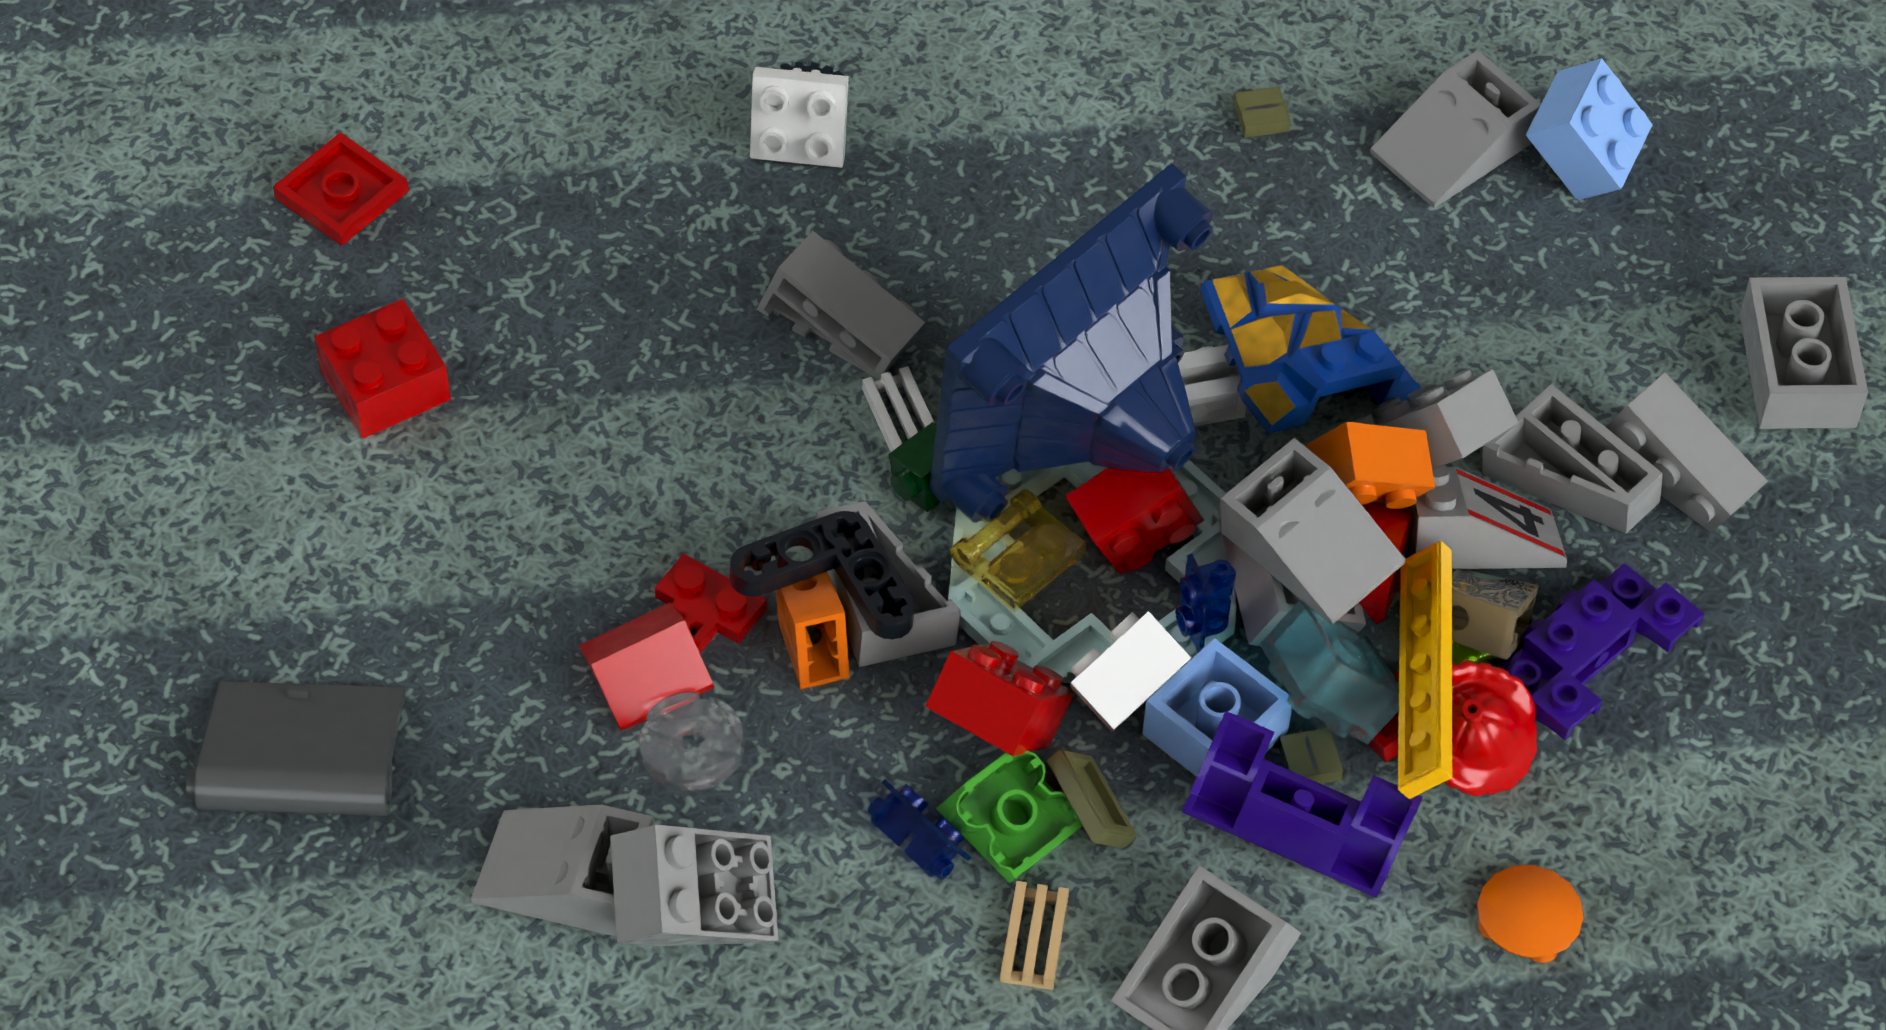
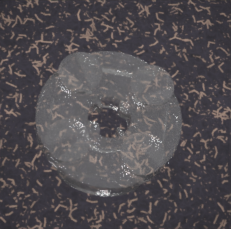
(697, 768)

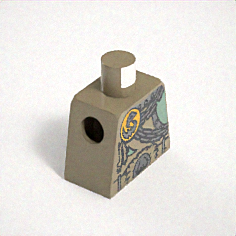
(1490, 611)

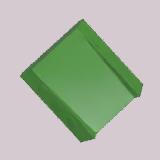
(1011, 814)

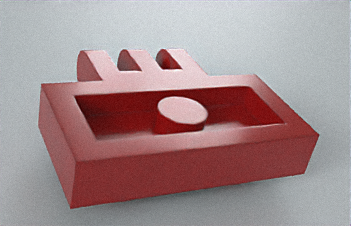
(708, 602)

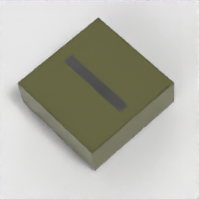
(1261, 112)
(1311, 755)

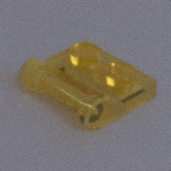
(1029, 561)

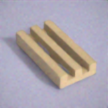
(1040, 897)

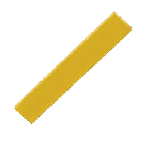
(1425, 670)

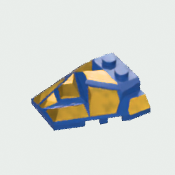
(1296, 346)

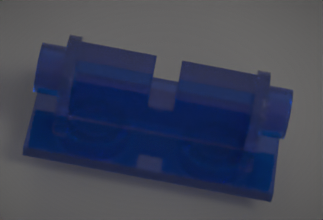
(1205, 599)
(934, 842)

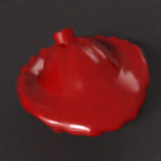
(1490, 729)

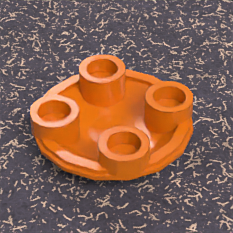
(1530, 912)

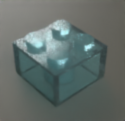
(1332, 673)

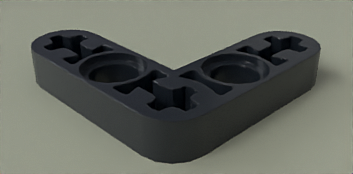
(829, 554)

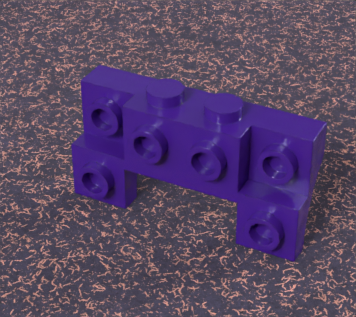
(1590, 633)
(1298, 815)

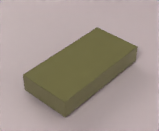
(1092, 799)

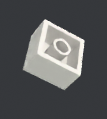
(1129, 670)

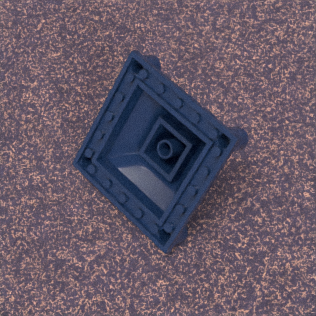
(1075, 360)

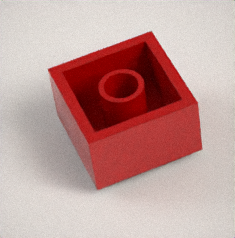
(382, 368)
(1134, 514)
(1001, 697)

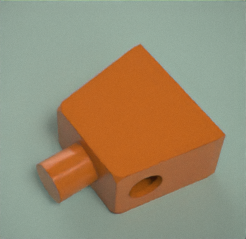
(818, 605)

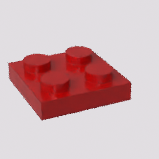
(341, 188)

